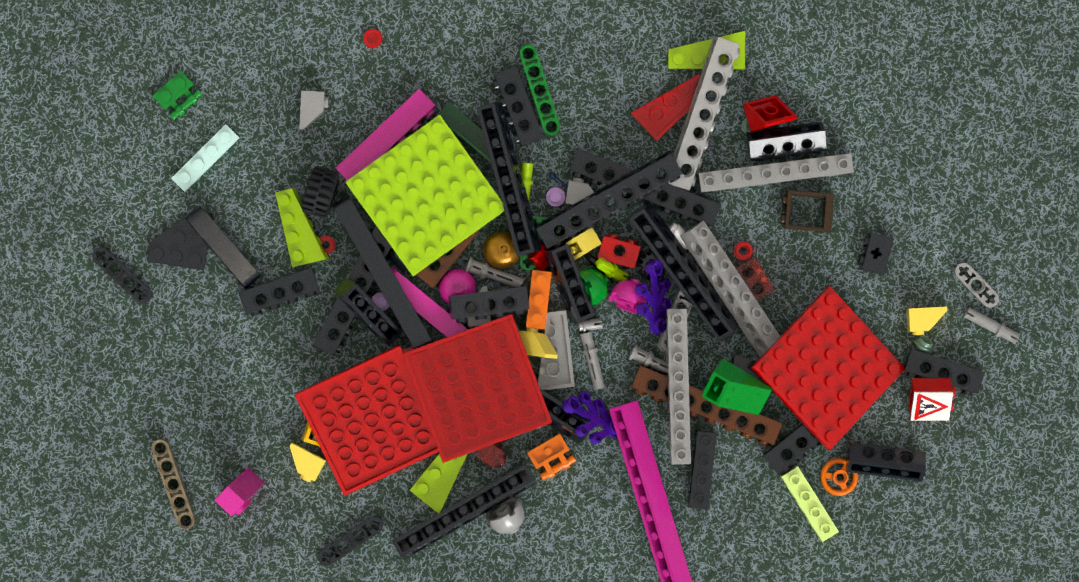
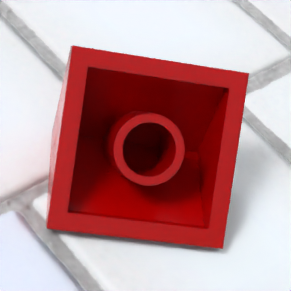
(767, 113)

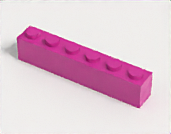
(388, 134)

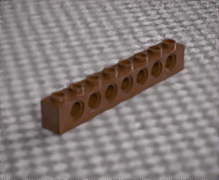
(771, 427)

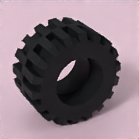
(320, 192)

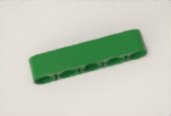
(536, 81)

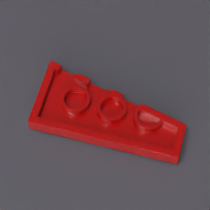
(666, 109)

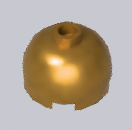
(495, 255)

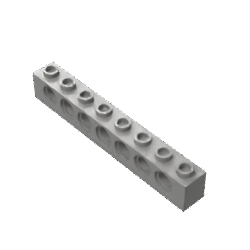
(699, 102)
(775, 173)
(730, 287)
(678, 386)

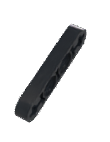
(120, 277)
(349, 538)

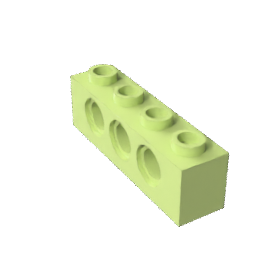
(809, 503)

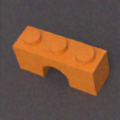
(538, 299)

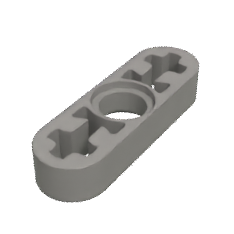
(969, 271)

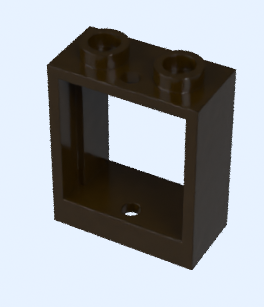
(827, 211)

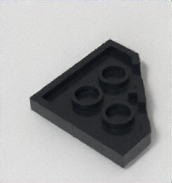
(179, 247)

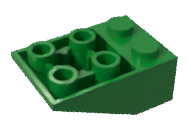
(736, 389)

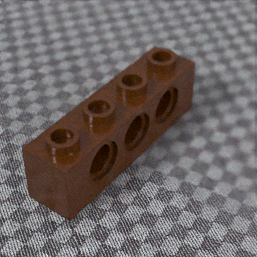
(433, 277)

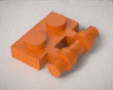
(549, 451)

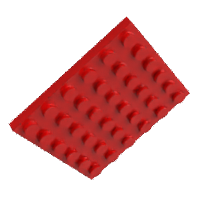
(828, 368)
(477, 388)
(368, 420)

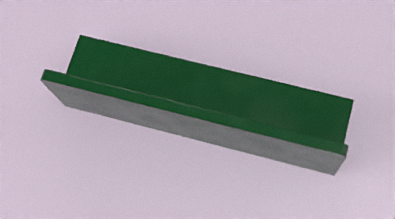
(465, 129)

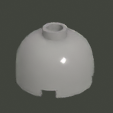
(507, 517)

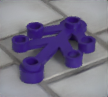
(655, 299)
(572, 405)

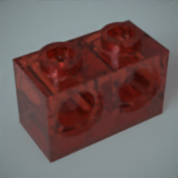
(757, 277)
(492, 455)

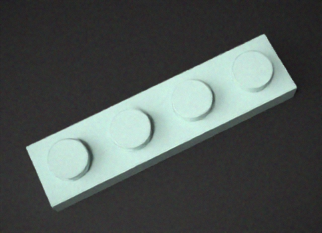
(205, 158)

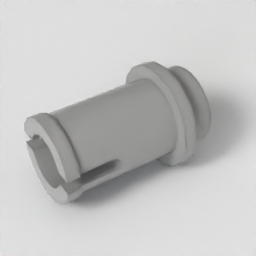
(588, 324)

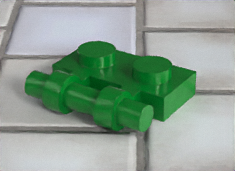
(173, 91)

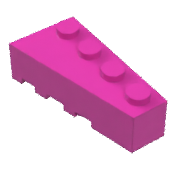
(237, 494)

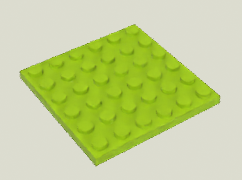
(426, 195)

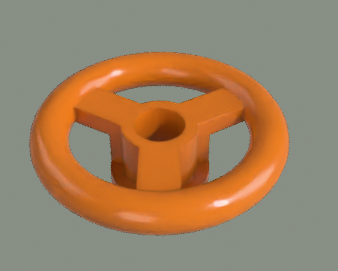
(824, 475)

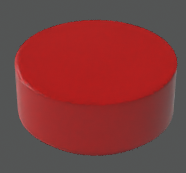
(372, 38)

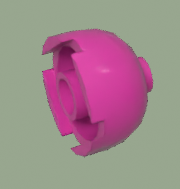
(456, 283)
(625, 295)

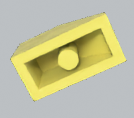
(583, 243)
(923, 318)
(537, 344)
(306, 462)

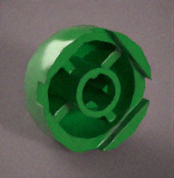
(595, 285)

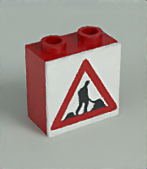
(931, 399)

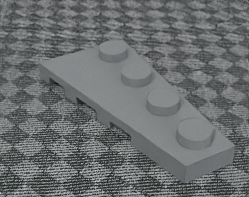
(557, 372)

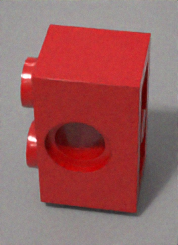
(629, 257)

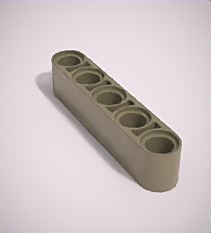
(172, 494)

